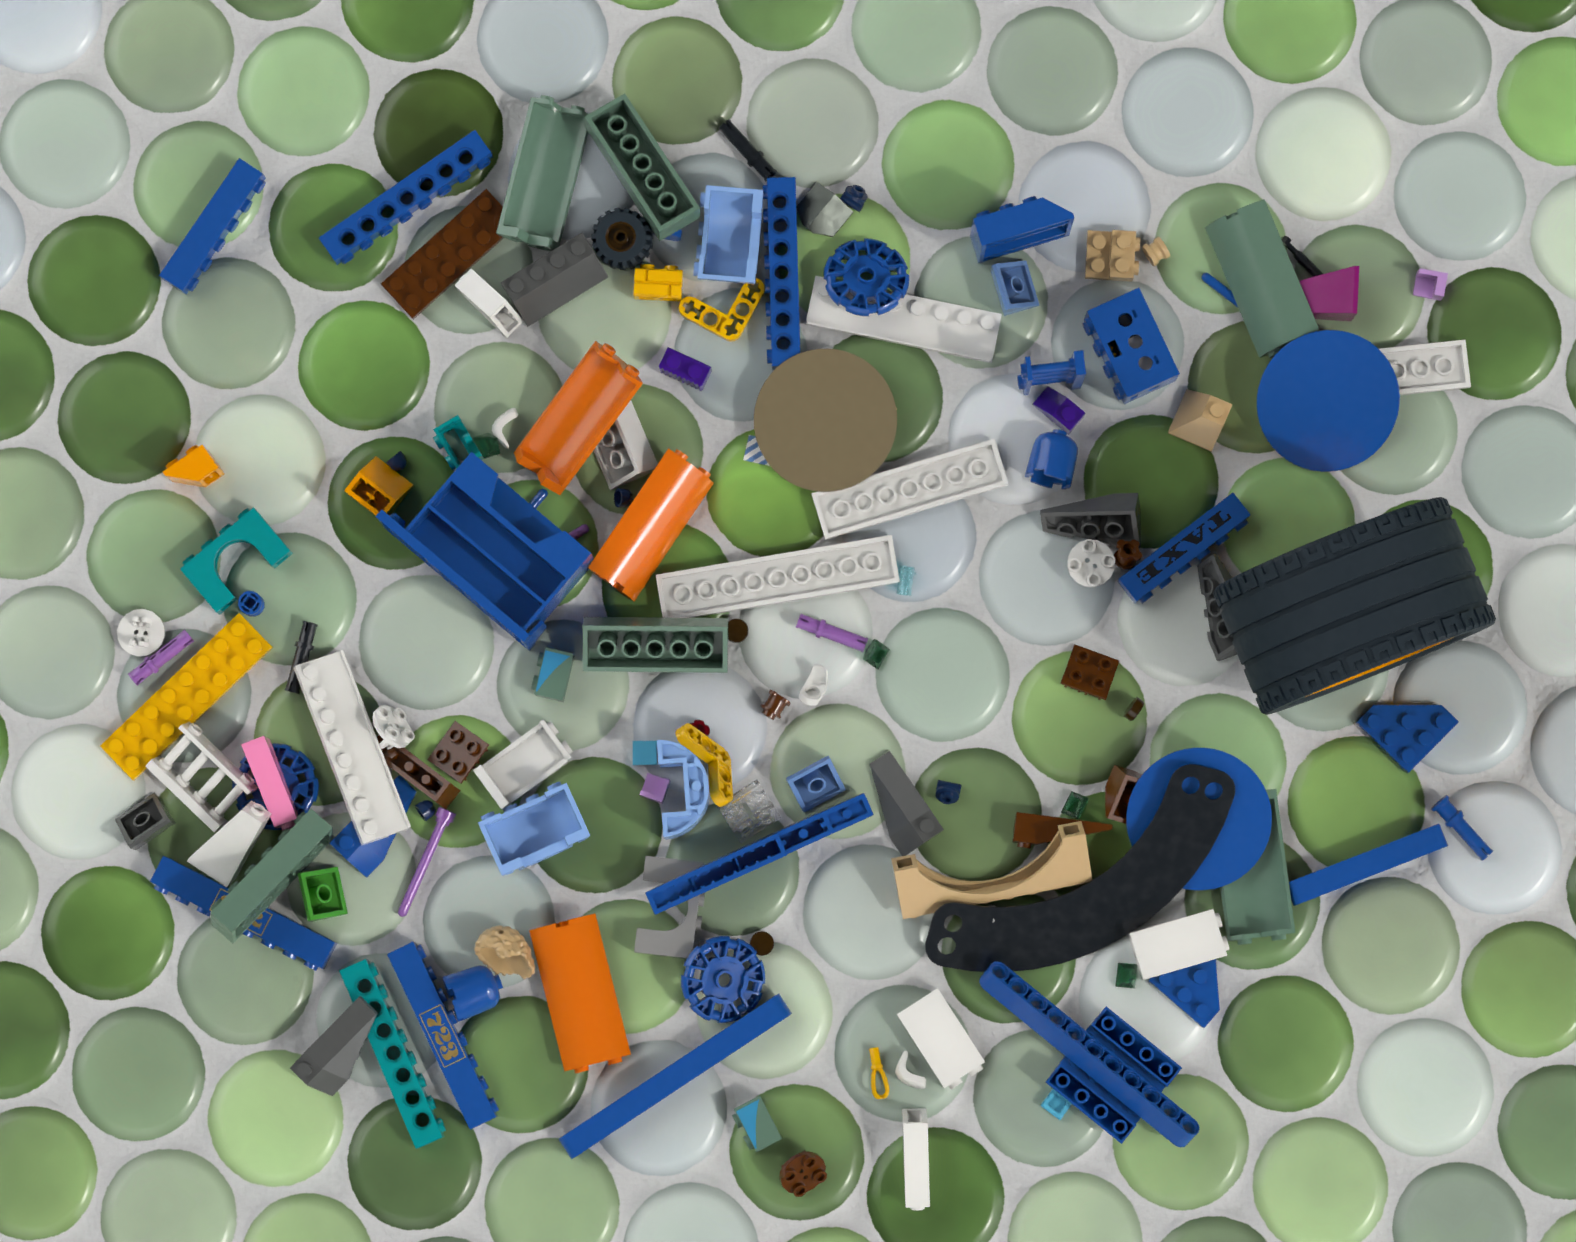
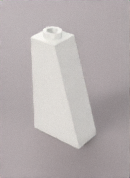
(231, 845)
(916, 1158)

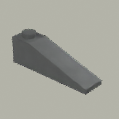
(904, 810)

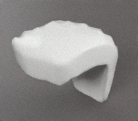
(499, 424)
(815, 686)
(907, 1077)

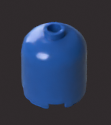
(1052, 460)
(473, 991)

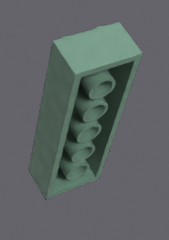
(642, 167)
(655, 644)
(271, 875)

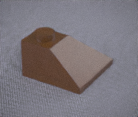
(1118, 792)

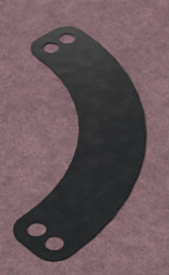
(1106, 906)

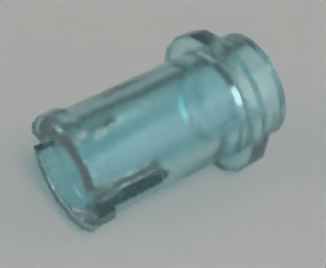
(906, 580)

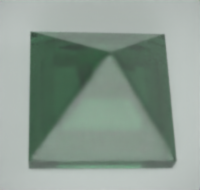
(487, 445)
(875, 653)
(1075, 805)
(1126, 975)

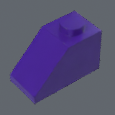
(1059, 409)

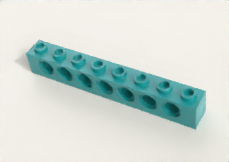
(420, 1135)

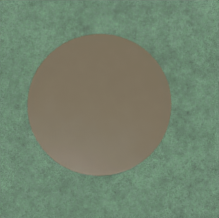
(825, 420)

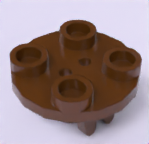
(802, 1173)

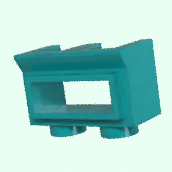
(456, 424)

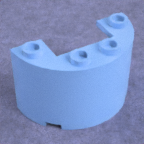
(729, 234)
(695, 786)
(534, 829)

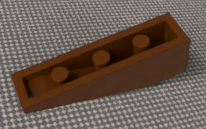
(420, 775)
(1041, 829)

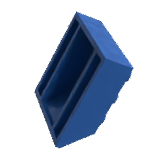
(1018, 227)

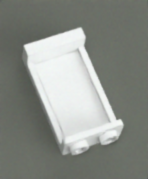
(524, 764)
(1178, 944)
(941, 1039)

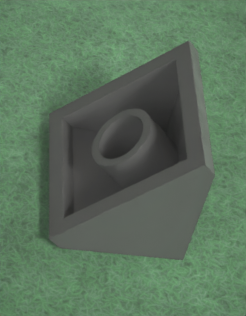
(144, 822)

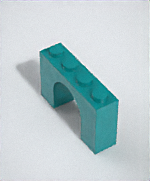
(203, 569)

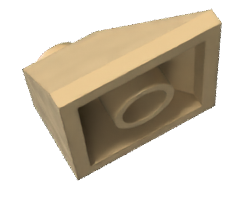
(1200, 419)

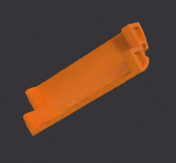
(578, 417)
(651, 524)
(580, 993)

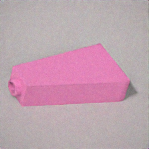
(271, 782)

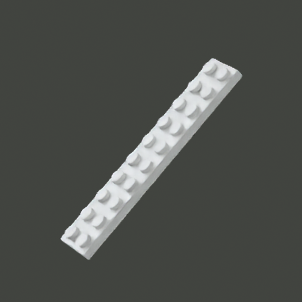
(778, 578)

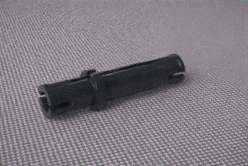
(754, 157)
(302, 653)

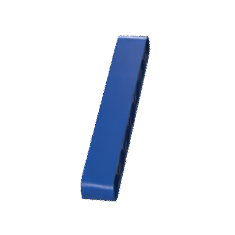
(1367, 864)

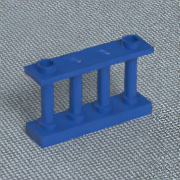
(1071, 372)

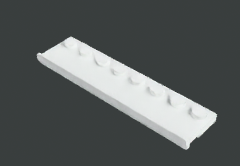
(912, 323)
(352, 747)

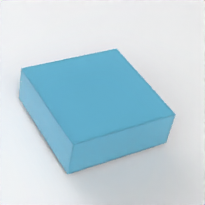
(644, 752)
(1056, 1104)

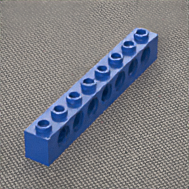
(470, 144)
(785, 189)

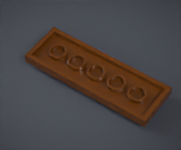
(446, 255)

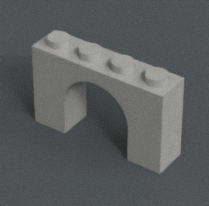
(680, 940)

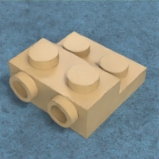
(1112, 255)

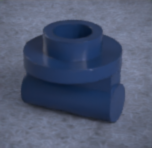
(854, 197)
(947, 792)

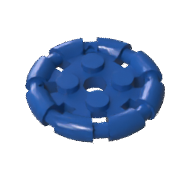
(866, 290)
(300, 765)
(710, 973)

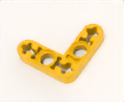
(722, 319)
(717, 759)

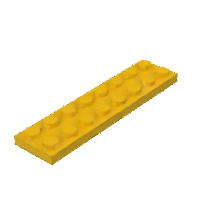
(186, 696)

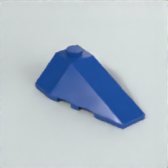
(371, 855)

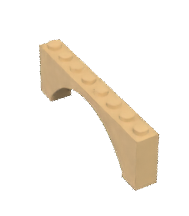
(1058, 866)

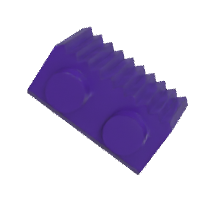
(685, 369)

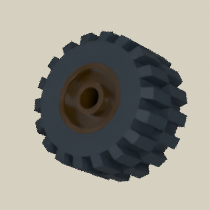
(622, 238)

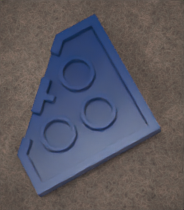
(1407, 730)
(1192, 990)

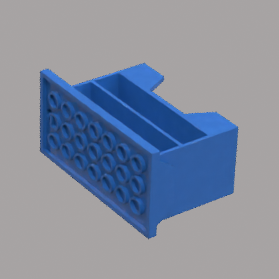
(494, 549)

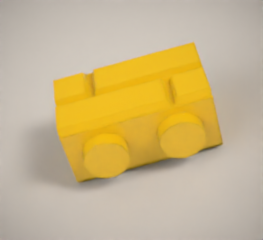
(658, 283)

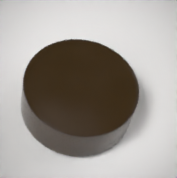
(737, 630)
(1134, 709)
(762, 943)

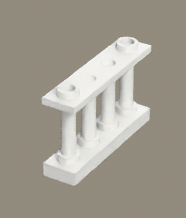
(179, 783)

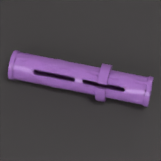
(831, 632)
(159, 658)

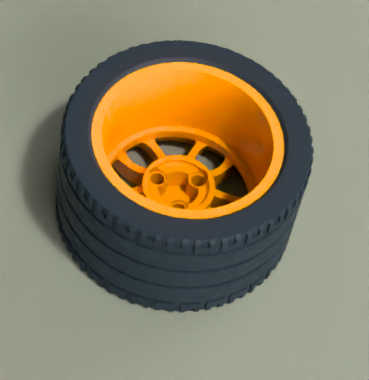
(1353, 604)

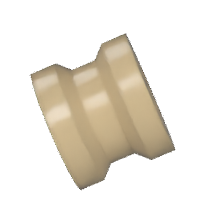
(1156, 251)

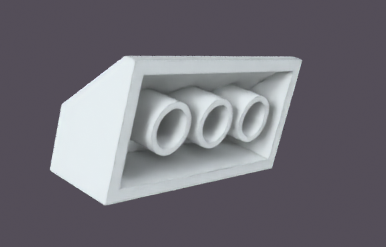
(625, 450)

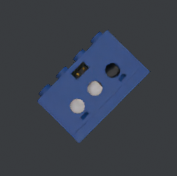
(1137, 353)

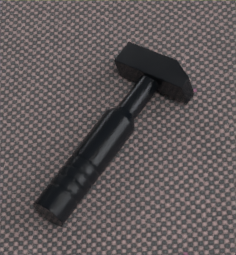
(1301, 258)

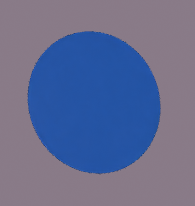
(1328, 400)
(1246, 825)

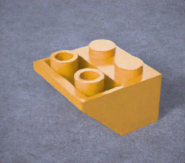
(195, 468)
(378, 487)

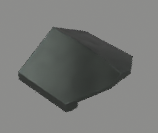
(823, 211)

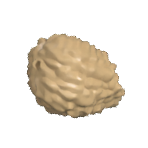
(505, 952)

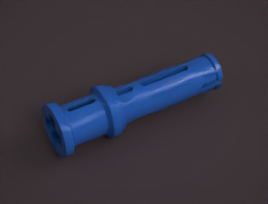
(1454, 819)

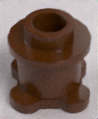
(1127, 554)
(774, 705)

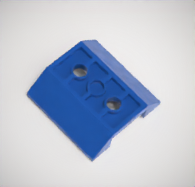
(1092, 1097)

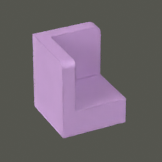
(1430, 284)
(655, 788)

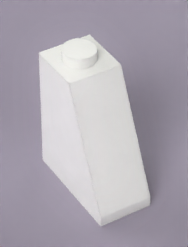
(489, 303)

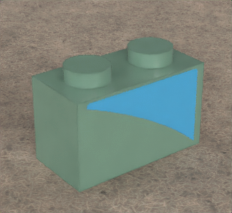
(553, 674)
(757, 1124)

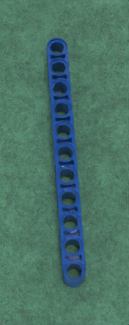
(1089, 1054)
(675, 1076)

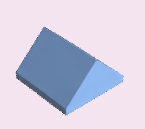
(1014, 286)
(815, 784)

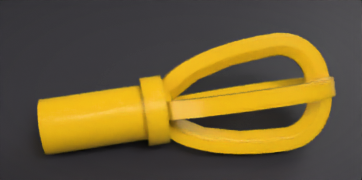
(877, 1066)

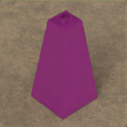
(1333, 294)

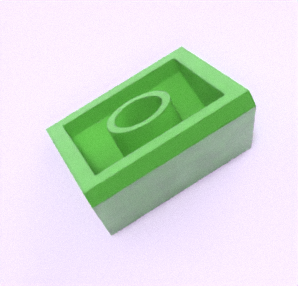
(322, 894)

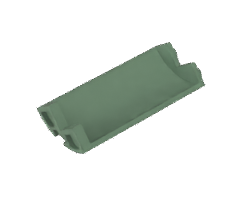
(544, 174)
(1261, 278)
(1261, 898)

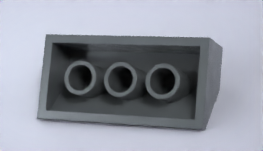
(554, 279)

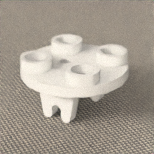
(1098, 554)
(143, 621)
(392, 727)

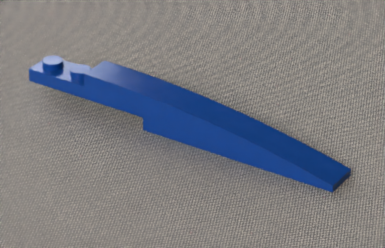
(759, 853)

